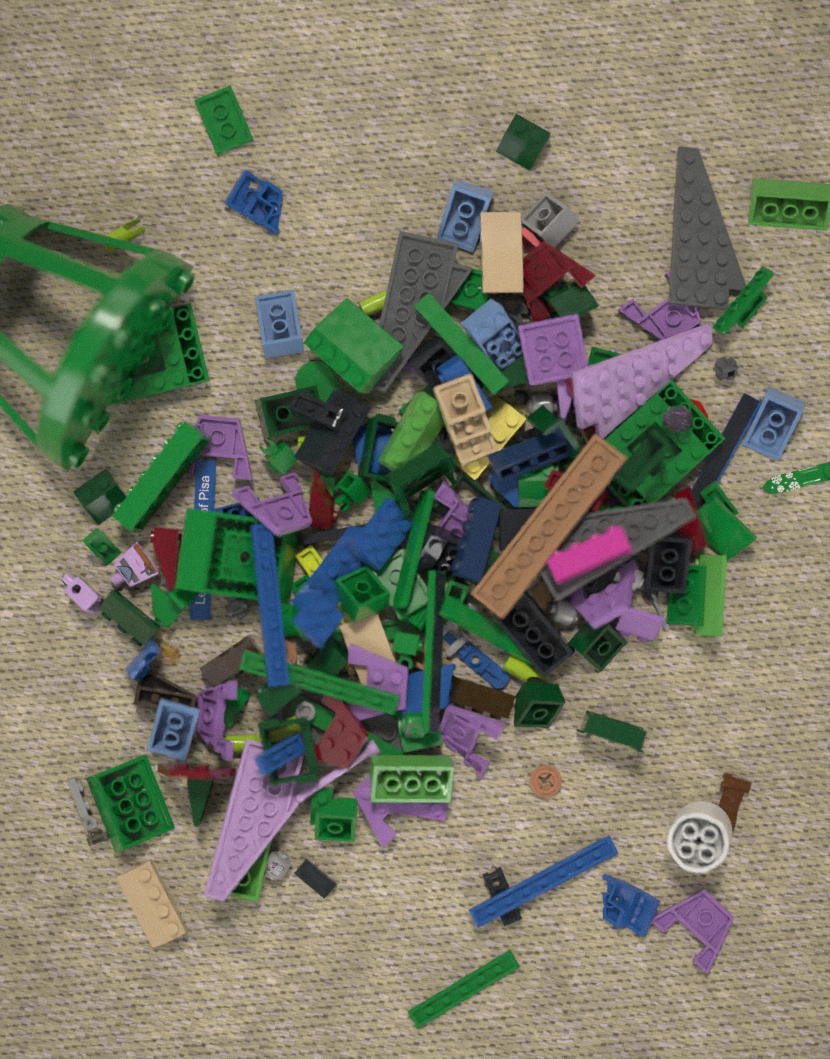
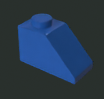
(507, 489)

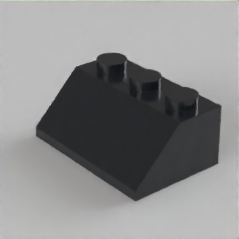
(668, 563)

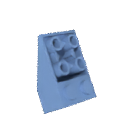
(494, 334)

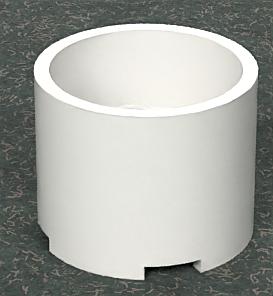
(711, 825)

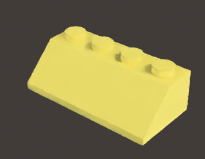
(504, 423)

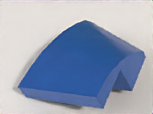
(261, 206)
(381, 439)
(140, 664)
(415, 689)
(632, 910)

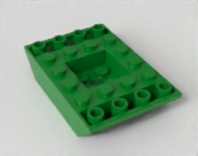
(173, 362)
(686, 450)
(212, 556)

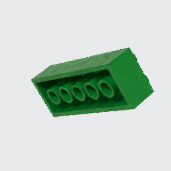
(161, 476)

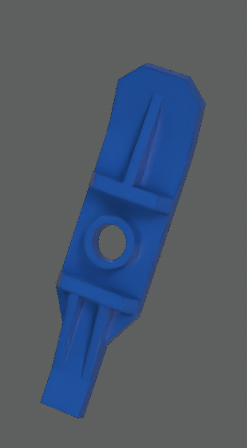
(485, 667)

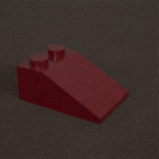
(167, 549)

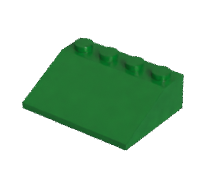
(354, 346)
(130, 803)

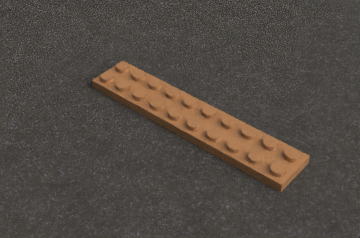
(549, 526)

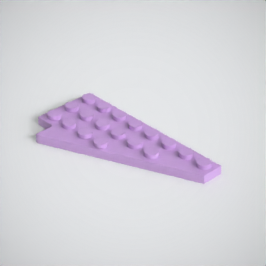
(620, 385)
(251, 819)

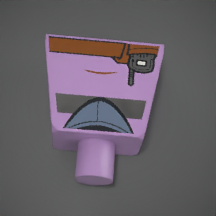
(134, 567)
(86, 596)

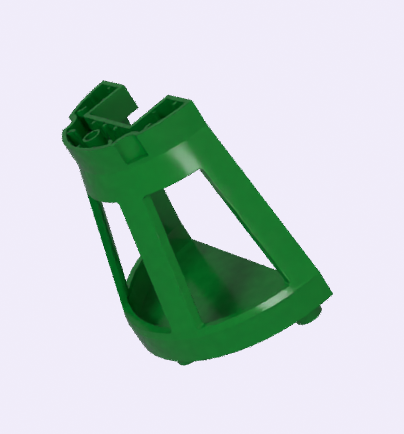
(104, 345)

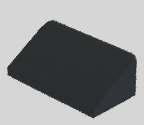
(315, 878)

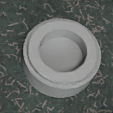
(305, 709)

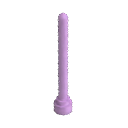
(370, 749)

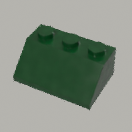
(129, 618)

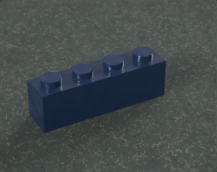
(529, 455)
(476, 539)

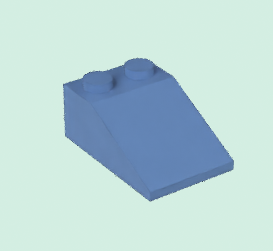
(462, 214)
(279, 324)
(773, 423)
(173, 729)

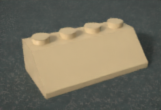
(152, 904)

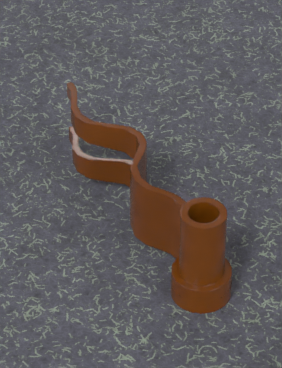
(732, 795)

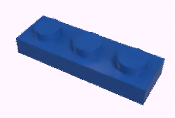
(280, 754)

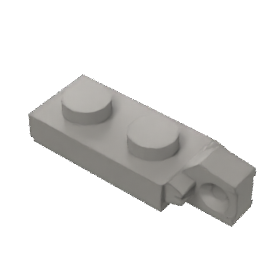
(83, 806)

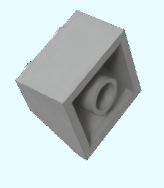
(549, 219)

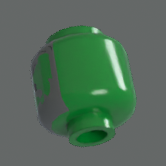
(412, 725)

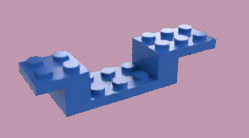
(354, 550)

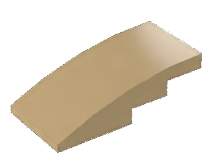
(501, 252)
(465, 419)
(369, 635)

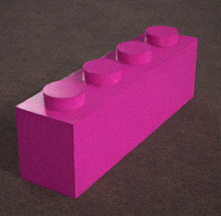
(590, 554)

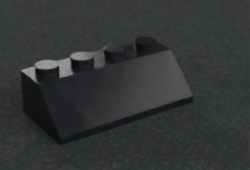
(323, 445)
(535, 635)

